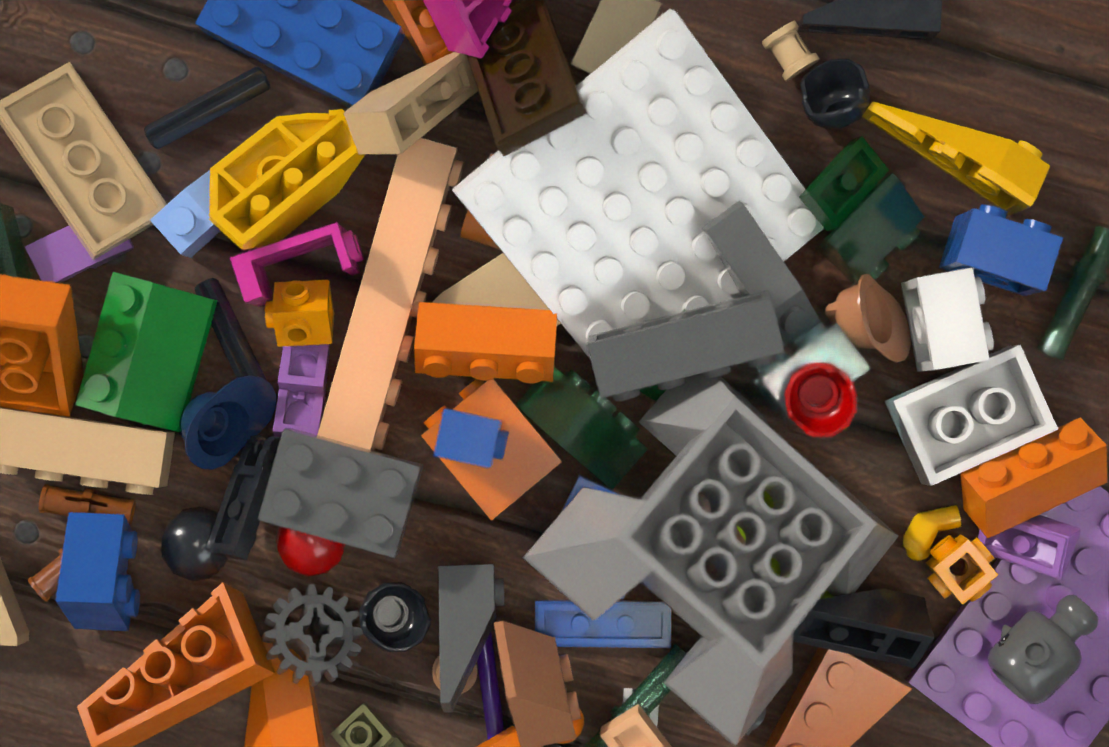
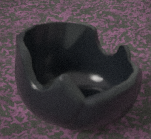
(835, 93)
(186, 542)
(394, 617)

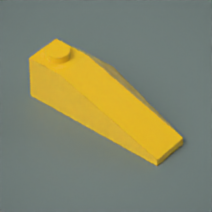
(985, 163)

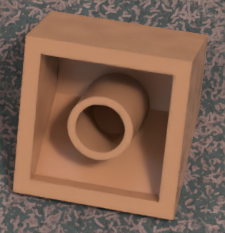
(536, 686)

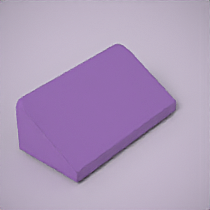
(1036, 545)

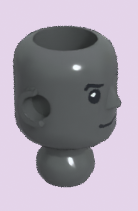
(1040, 651)

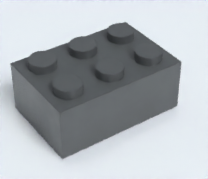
(340, 492)

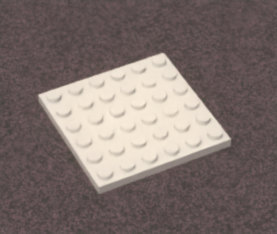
(617, 200)

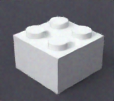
(947, 319)

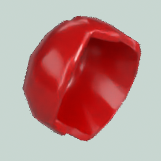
(821, 399)
(307, 553)

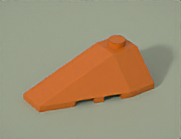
(283, 711)

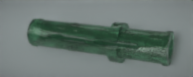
(1078, 295)
(648, 693)

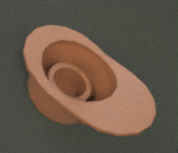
(872, 319)

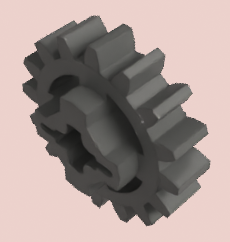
(331, 634)

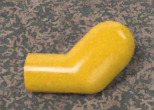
(924, 529)

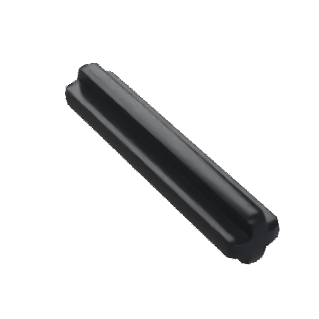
(207, 107)
(229, 331)

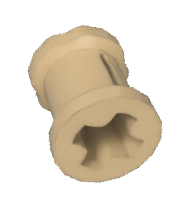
(790, 50)

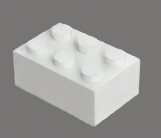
(971, 415)

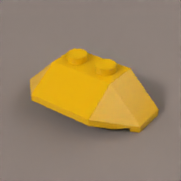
(281, 177)

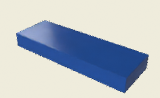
(622, 625)

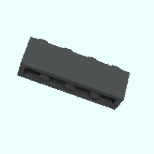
(685, 345)

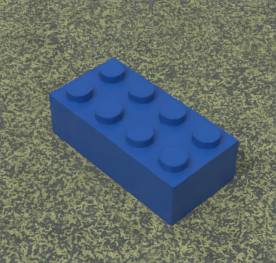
(319, 43)

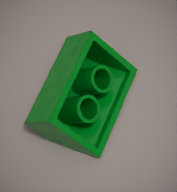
(146, 352)

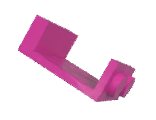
(250, 265)

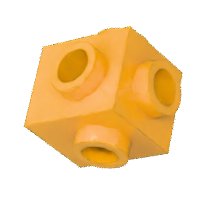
(301, 313)
(973, 580)

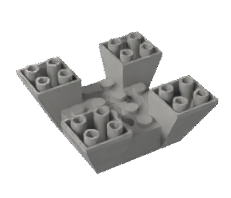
(748, 614)

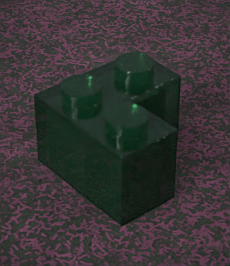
(584, 425)

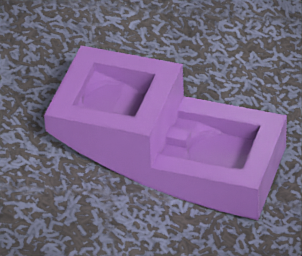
(63, 255)
(301, 388)

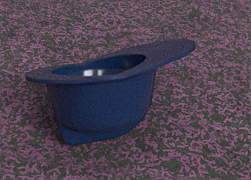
(221, 422)

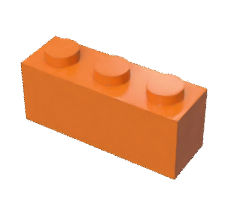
(485, 342)
(1034, 478)

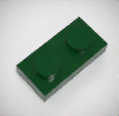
(844, 183)

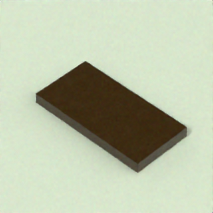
(526, 78)

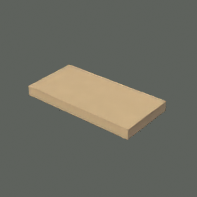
(80, 160)

